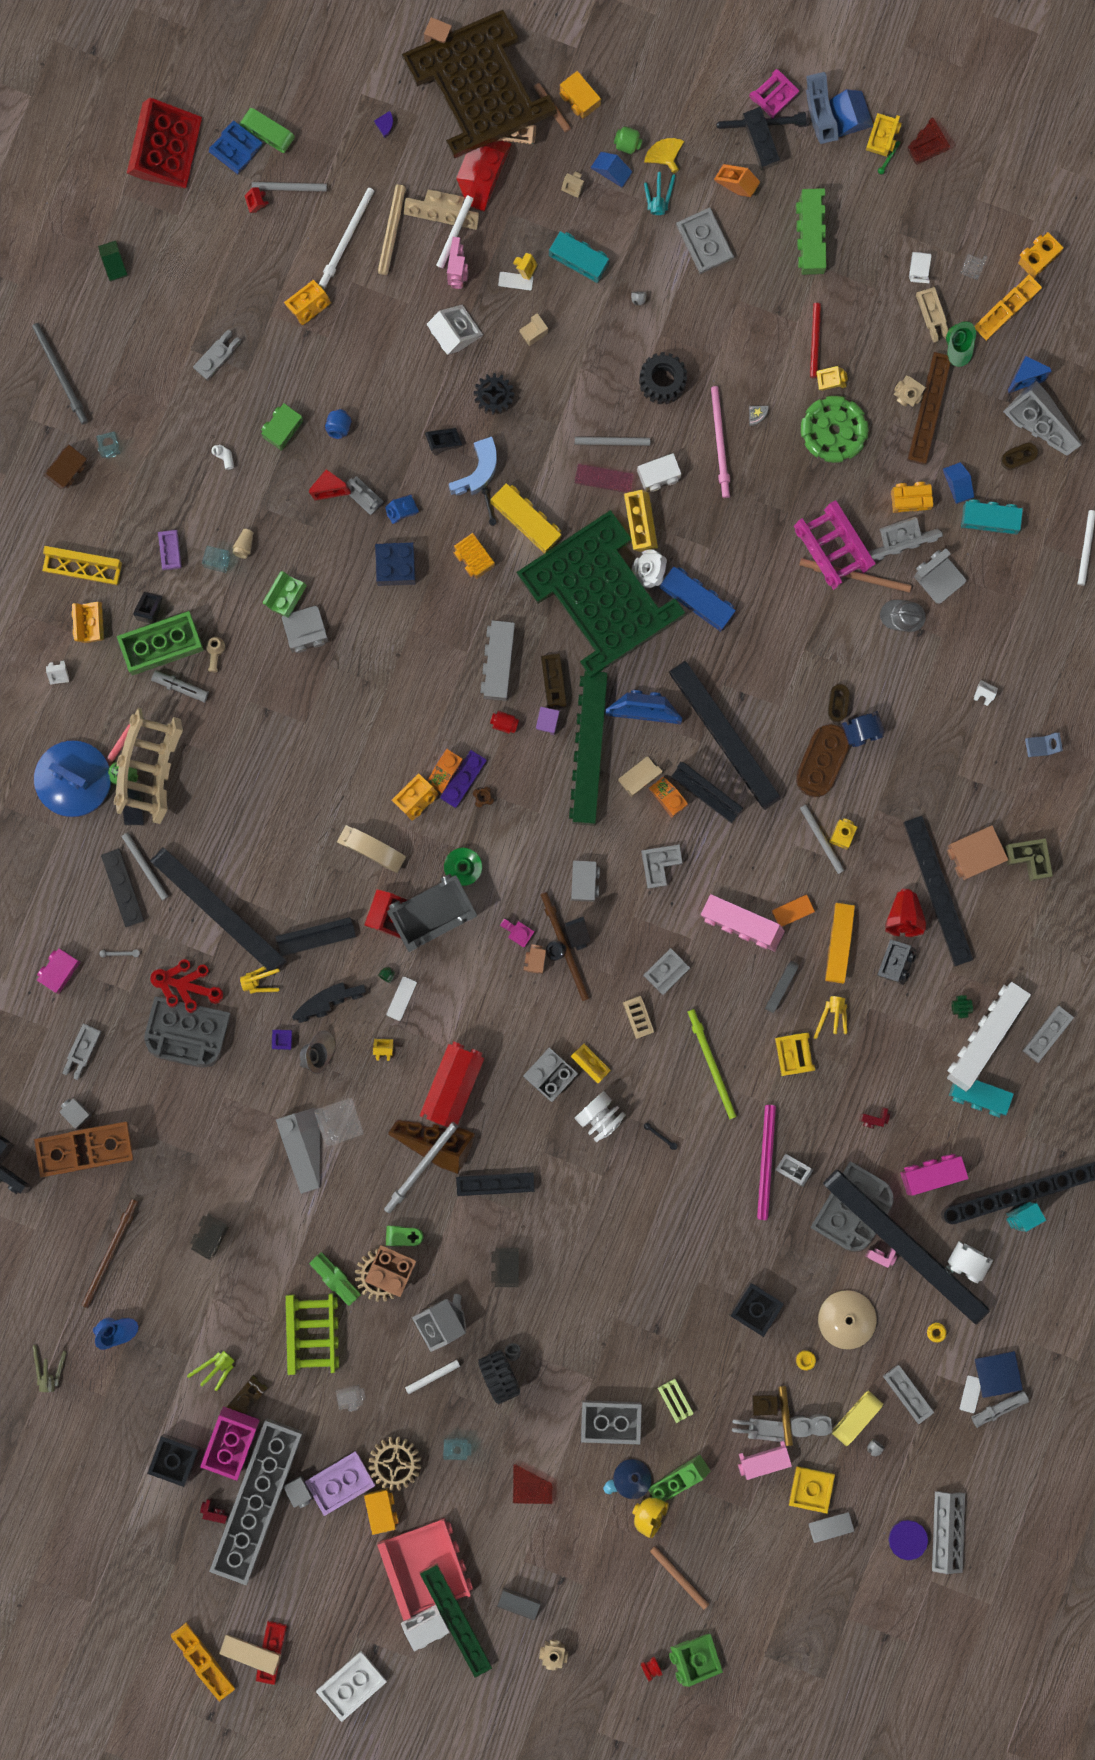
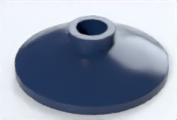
(623, 1479)

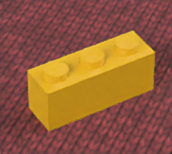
(640, 520)

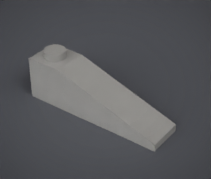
(1041, 416)
(302, 1143)

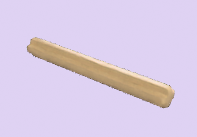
(391, 229)

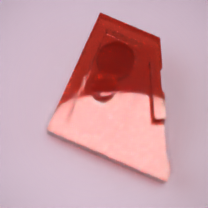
(928, 143)
(530, 1488)

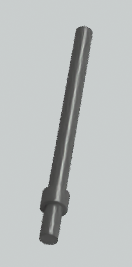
(75, 405)

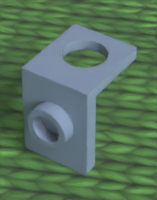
(1042, 745)

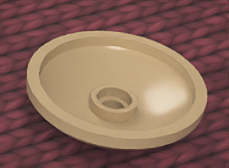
(833, 1319)

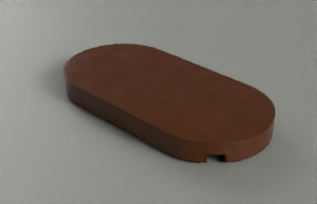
(822, 761)

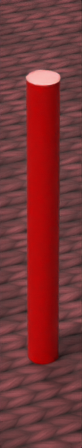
(815, 340)

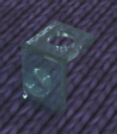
(110, 450)

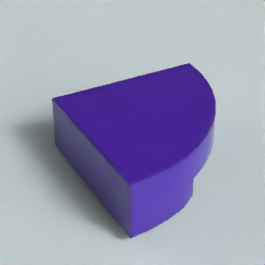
(384, 123)

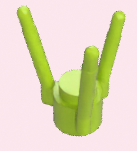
(223, 1362)

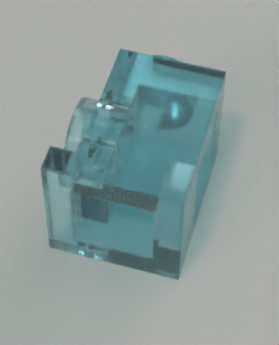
(451, 1443)

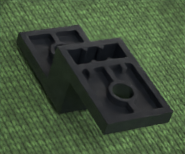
(15, 1183)

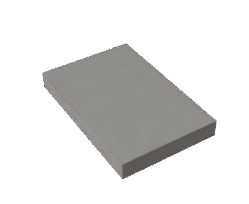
(705, 240)

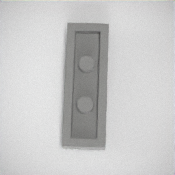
(1047, 1034)
(908, 1394)

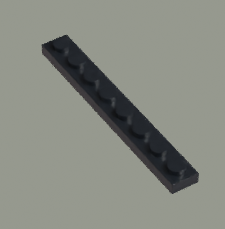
(938, 891)

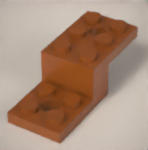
(84, 1149)

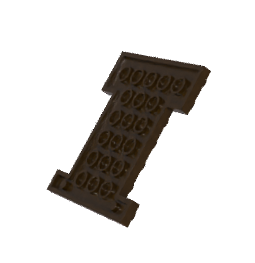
(478, 82)

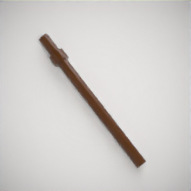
(551, 912)
(126, 1218)

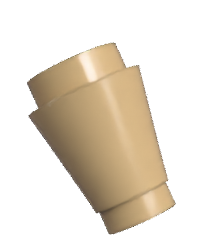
(243, 545)

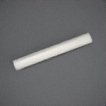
(432, 1377)

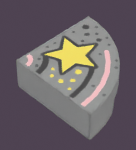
(757, 414)

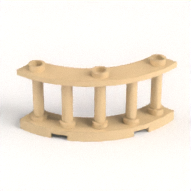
(160, 770)

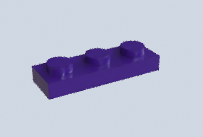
(463, 779)

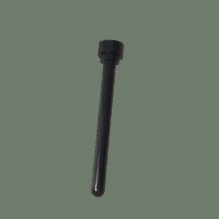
(798, 120)

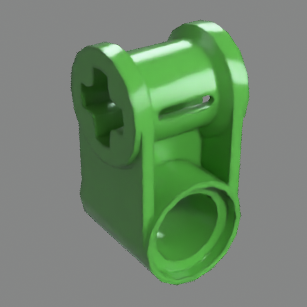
(400, 1236)

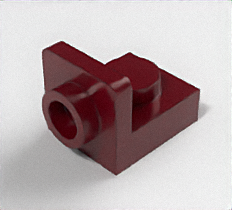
(215, 1515)

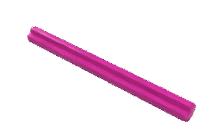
(766, 1162)

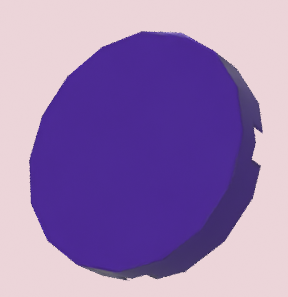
(908, 1540)

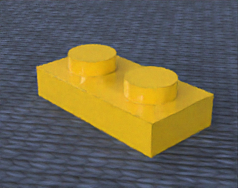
(590, 1063)

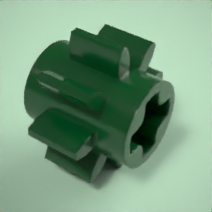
(962, 1006)

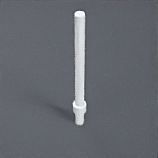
(330, 270)

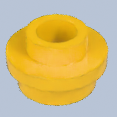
(941, 1336)

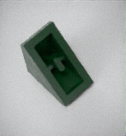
(112, 261)

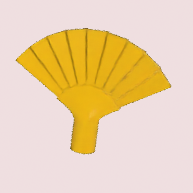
(665, 153)

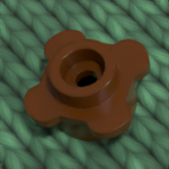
(479, 801)

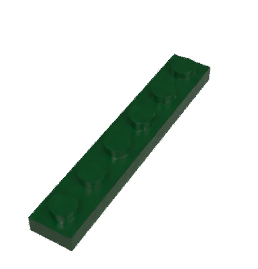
(455, 1620)

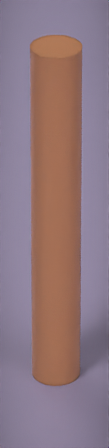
(559, 118)

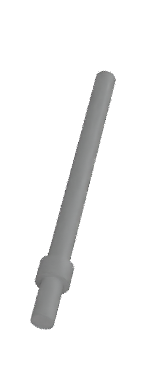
(399, 1195)

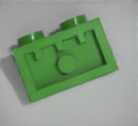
(284, 594)

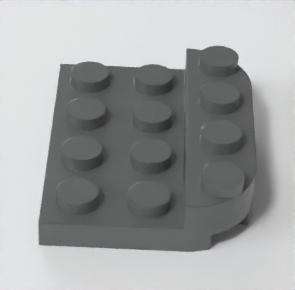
(186, 1036)
(840, 1223)

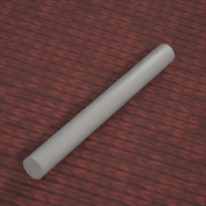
(290, 186)
(611, 441)
(822, 839)
(145, 867)

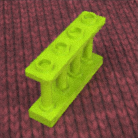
(294, 1324)

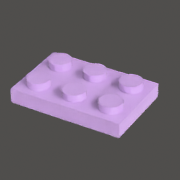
(340, 1483)

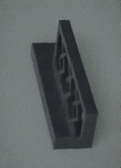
(316, 936)

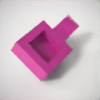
(519, 934)

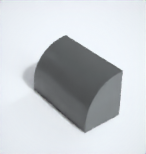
(518, 1603)

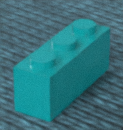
(579, 256)
(991, 517)
(983, 1096)
(1025, 1217)

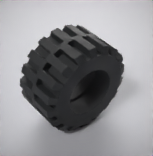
(666, 363)
(499, 1377)

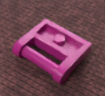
(778, 98)

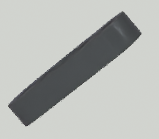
(781, 986)

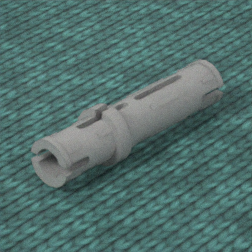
(159, 677)
(996, 1411)

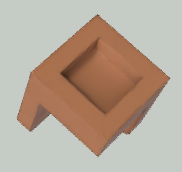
(437, 30)

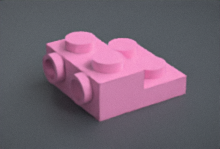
(457, 269)

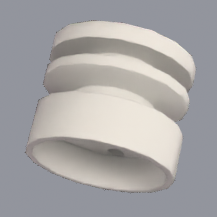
(600, 1117)

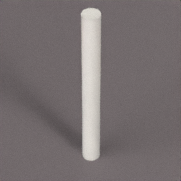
(455, 230)
(1086, 548)

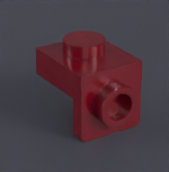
(871, 1121)

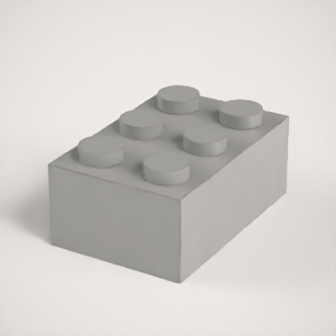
(611, 1422)

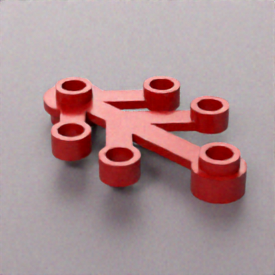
(184, 985)

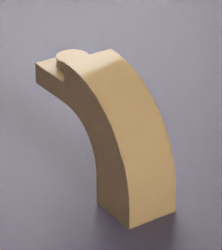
(371, 848)

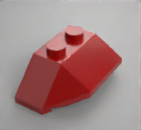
(481, 171)

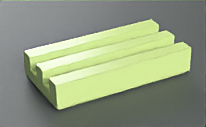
(683, 1415)

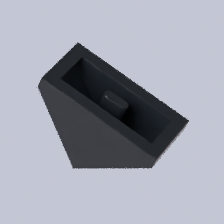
(148, 608)
(133, 815)

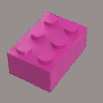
(933, 1174)
(230, 1443)

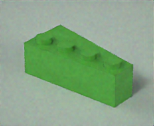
(811, 231)

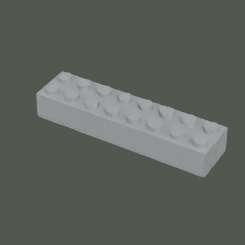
(256, 1501)

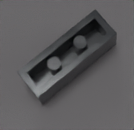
(760, 138)

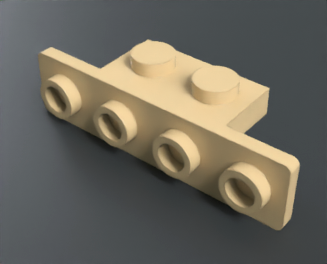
(440, 208)

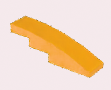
(1007, 307)
(839, 943)
(203, 1662)

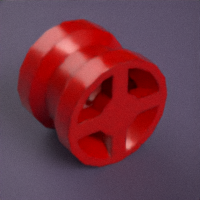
(651, 1669)

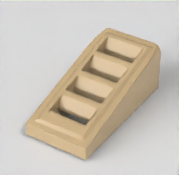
(645, 1015)

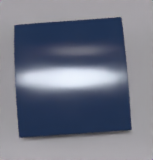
(998, 1374)

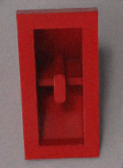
(328, 487)

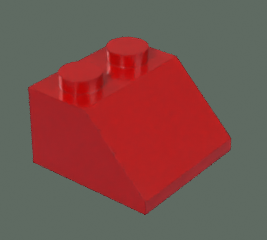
(378, 916)

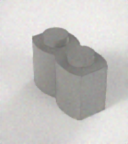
(816, 1424)

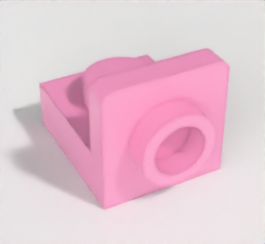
(878, 1256)

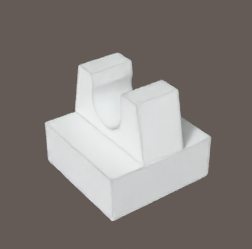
(57, 673)
(986, 690)

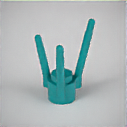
(658, 205)

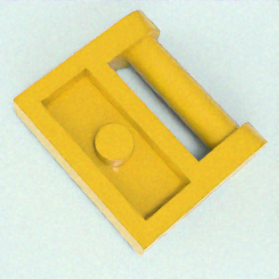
(788, 1054)

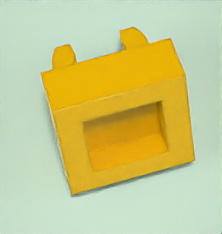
(526, 265)
(383, 1047)

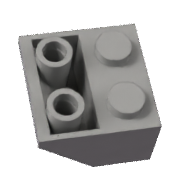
(550, 1074)

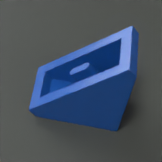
(612, 168)
(959, 482)

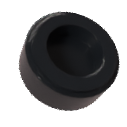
(555, 950)

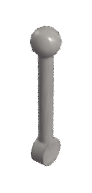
(103, 953)

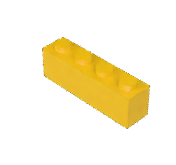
(525, 518)

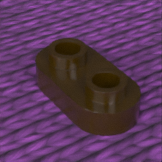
(1018, 456)
(837, 703)

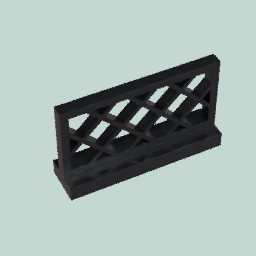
(706, 792)

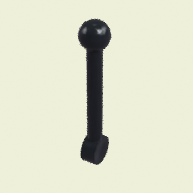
(492, 521)
(672, 1145)

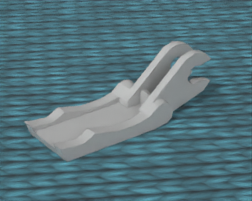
(762, 1429)

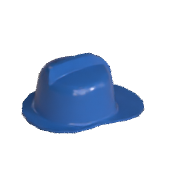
(114, 1332)

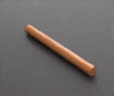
(679, 1577)

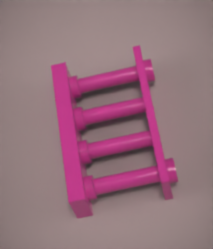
(849, 536)

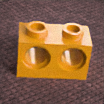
(1042, 256)

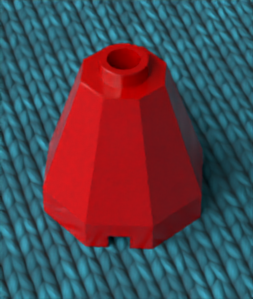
(906, 915)

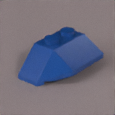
(644, 707)

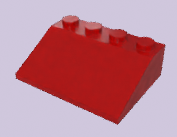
(164, 144)

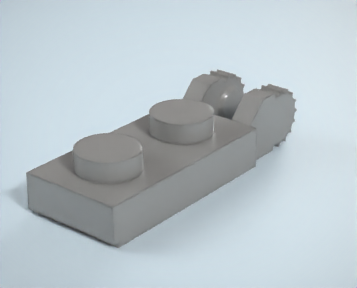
(216, 356)
(82, 1049)

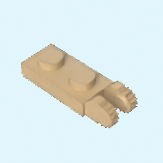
(932, 312)

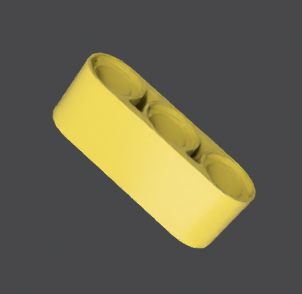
(857, 1418)

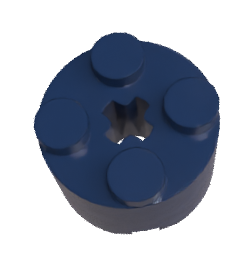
(863, 728)

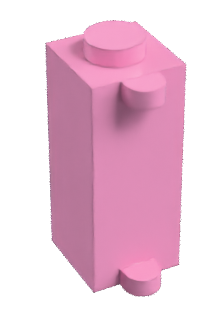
(764, 1462)

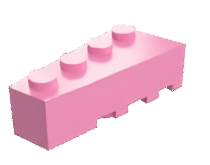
(742, 922)

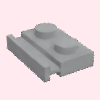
(666, 971)

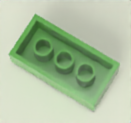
(160, 643)

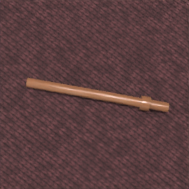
(860, 576)

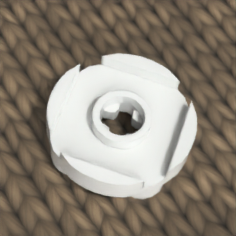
(657, 569)

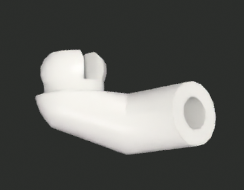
(224, 454)

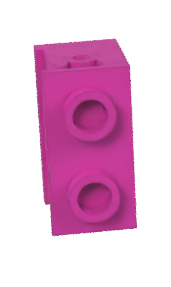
(58, 970)

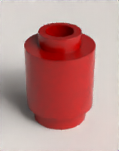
(504, 722)

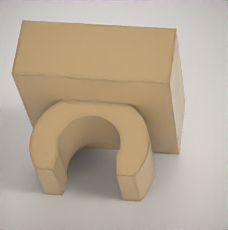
(573, 184)

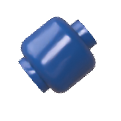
(338, 424)

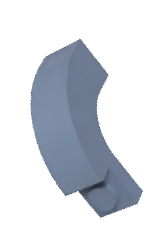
(819, 108)

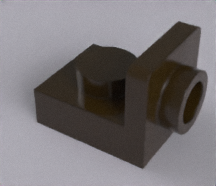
(765, 1405)

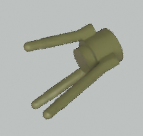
(47, 1382)

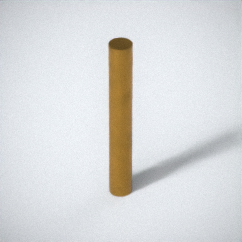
(785, 1416)

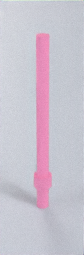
(724, 478)

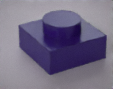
(282, 1039)

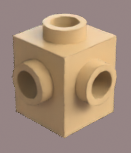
(913, 387)
(553, 1647)

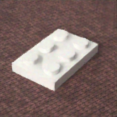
(351, 1686)

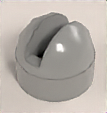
(638, 298)
(875, 1448)

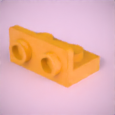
(308, 302)
(415, 797)

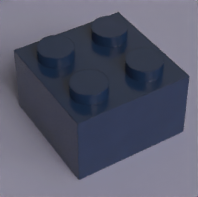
(395, 564)

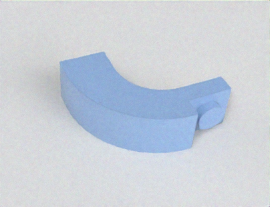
(483, 474)

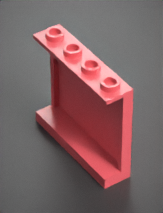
(415, 1551)

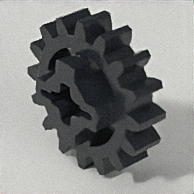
(486, 394)

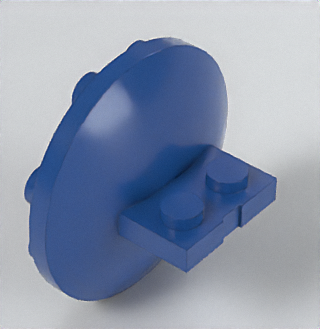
(72, 778)

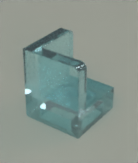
(216, 559)

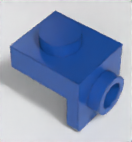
(401, 508)

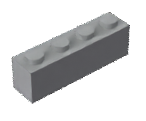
(499, 660)

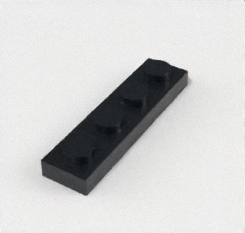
(122, 888)
(495, 1184)

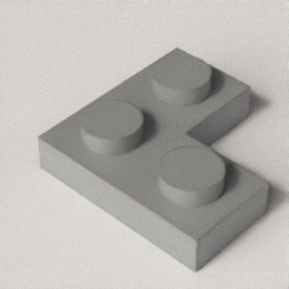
(655, 861)

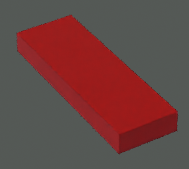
(272, 1641)

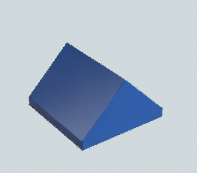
(850, 112)
(1028, 373)

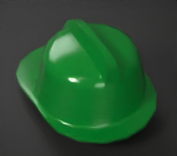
(961, 343)

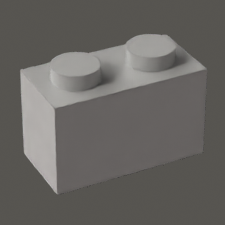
(583, 881)

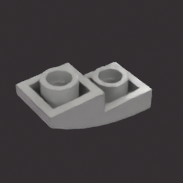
(831, 1527)

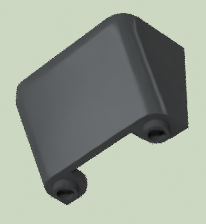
(431, 913)

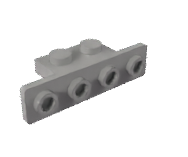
(902, 536)

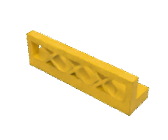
(83, 558)

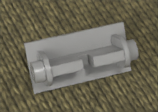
(364, 495)

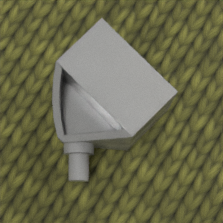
(441, 1323)

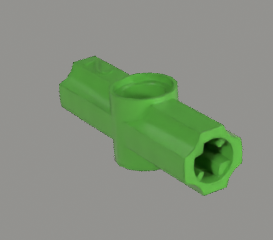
(335, 1278)

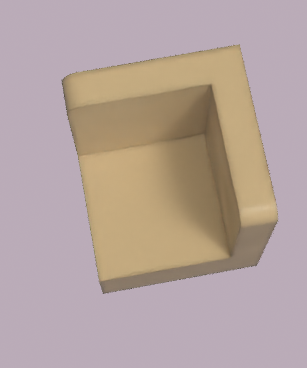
(534, 330)

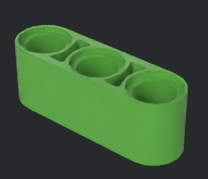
(267, 130)

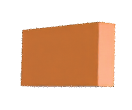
(793, 911)

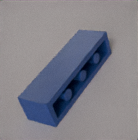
(697, 599)

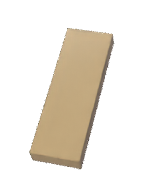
(250, 1654)

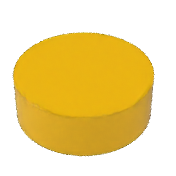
(805, 1360)

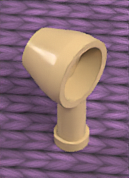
(215, 652)

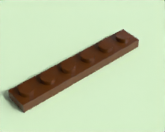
(929, 409)

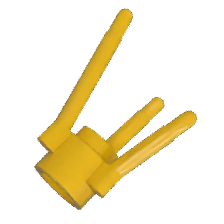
(250, 981)
(836, 1006)

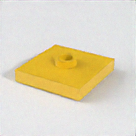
(811, 1489)

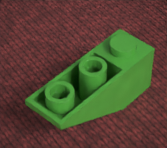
(680, 1479)

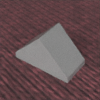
(794, 1170)

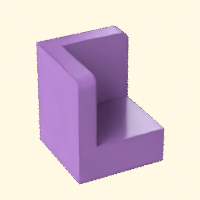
(547, 720)

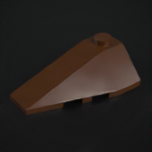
(422, 1139)

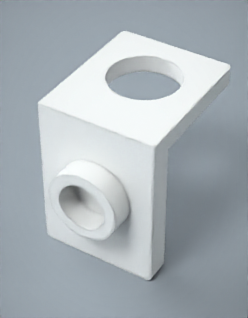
(920, 267)

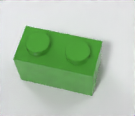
(281, 426)

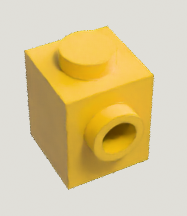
(843, 833)

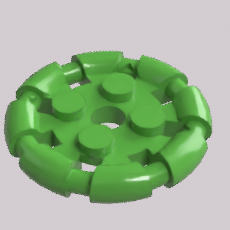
(842, 421)

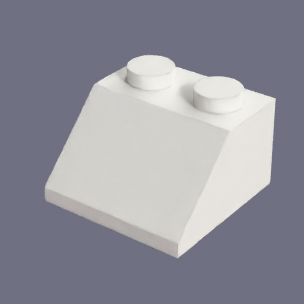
(454, 329)

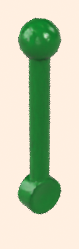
(881, 170)

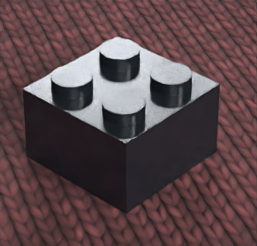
(756, 1309)
(173, 1460)

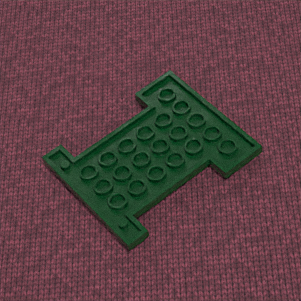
(599, 592)

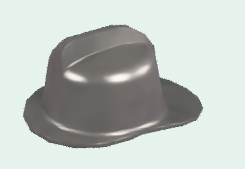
(902, 615)
(318, 1052)

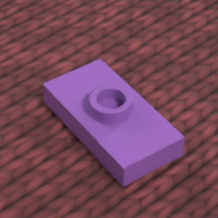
(169, 550)

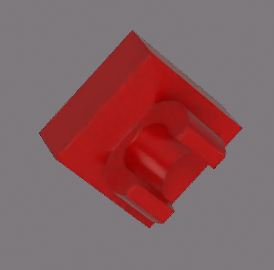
(254, 199)

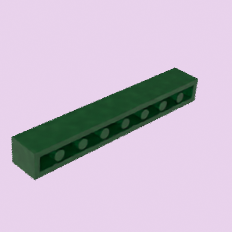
(589, 749)

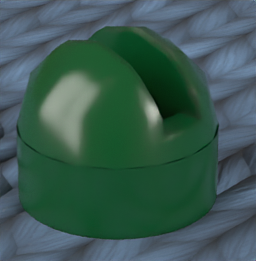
(387, 974)

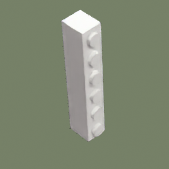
(988, 1036)

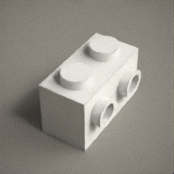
(659, 472)
(425, 1628)

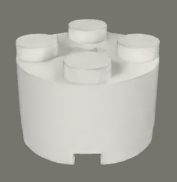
(969, 1261)

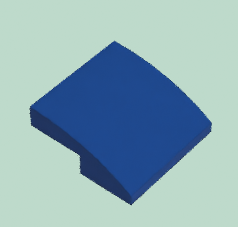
(235, 147)

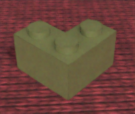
(1035, 856)

